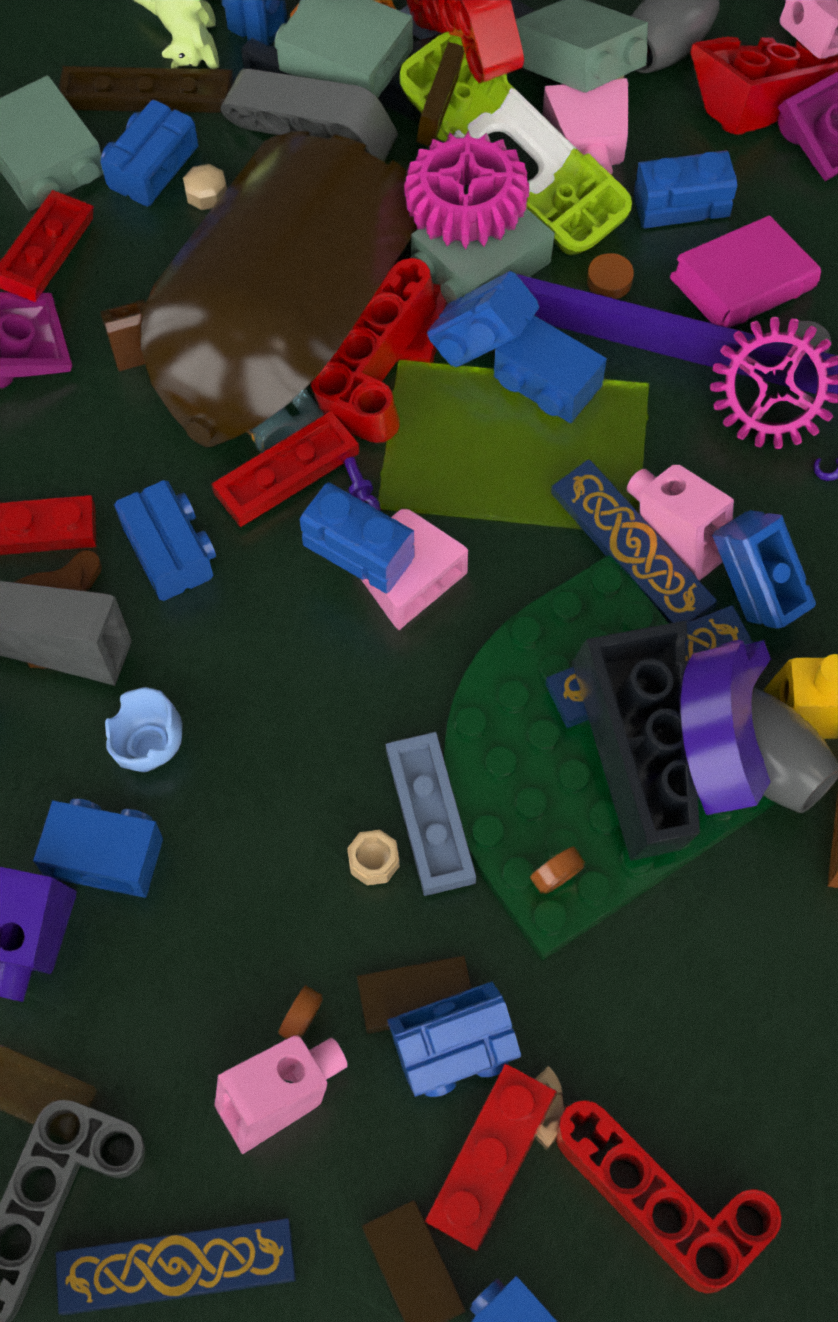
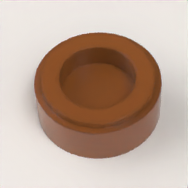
(610, 275)
(558, 870)
(301, 1013)

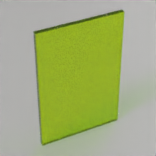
(495, 453)

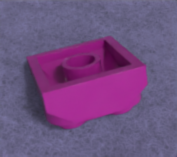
(813, 123)
(30, 338)

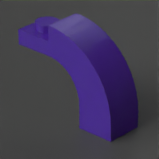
(720, 725)

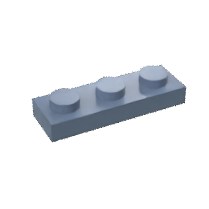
(430, 814)

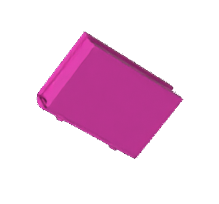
(745, 273)

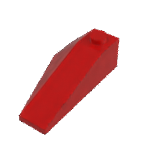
(749, 82)

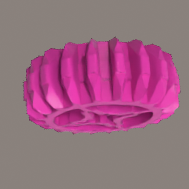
(494, 195)
(753, 417)

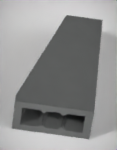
(63, 630)

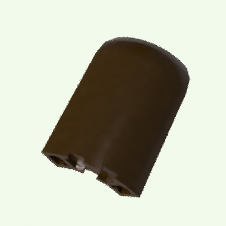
(272, 282)

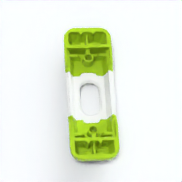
(570, 189)

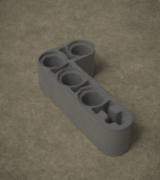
(324, 108)
(64, 1162)

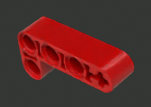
(485, 29)
(379, 338)
(658, 1187)

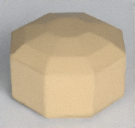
(204, 186)
(373, 857)

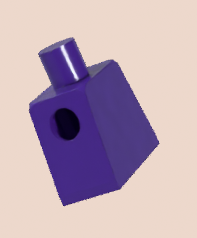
(32, 909)

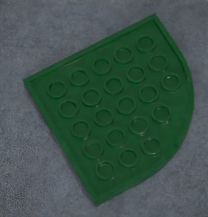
(540, 787)

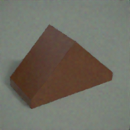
(124, 333)

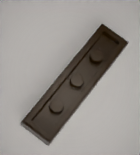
(135, 87)

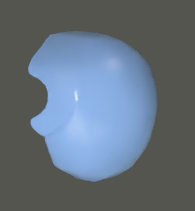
(144, 730)

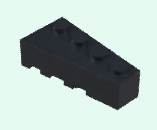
(634, 711)

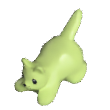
(188, 25)

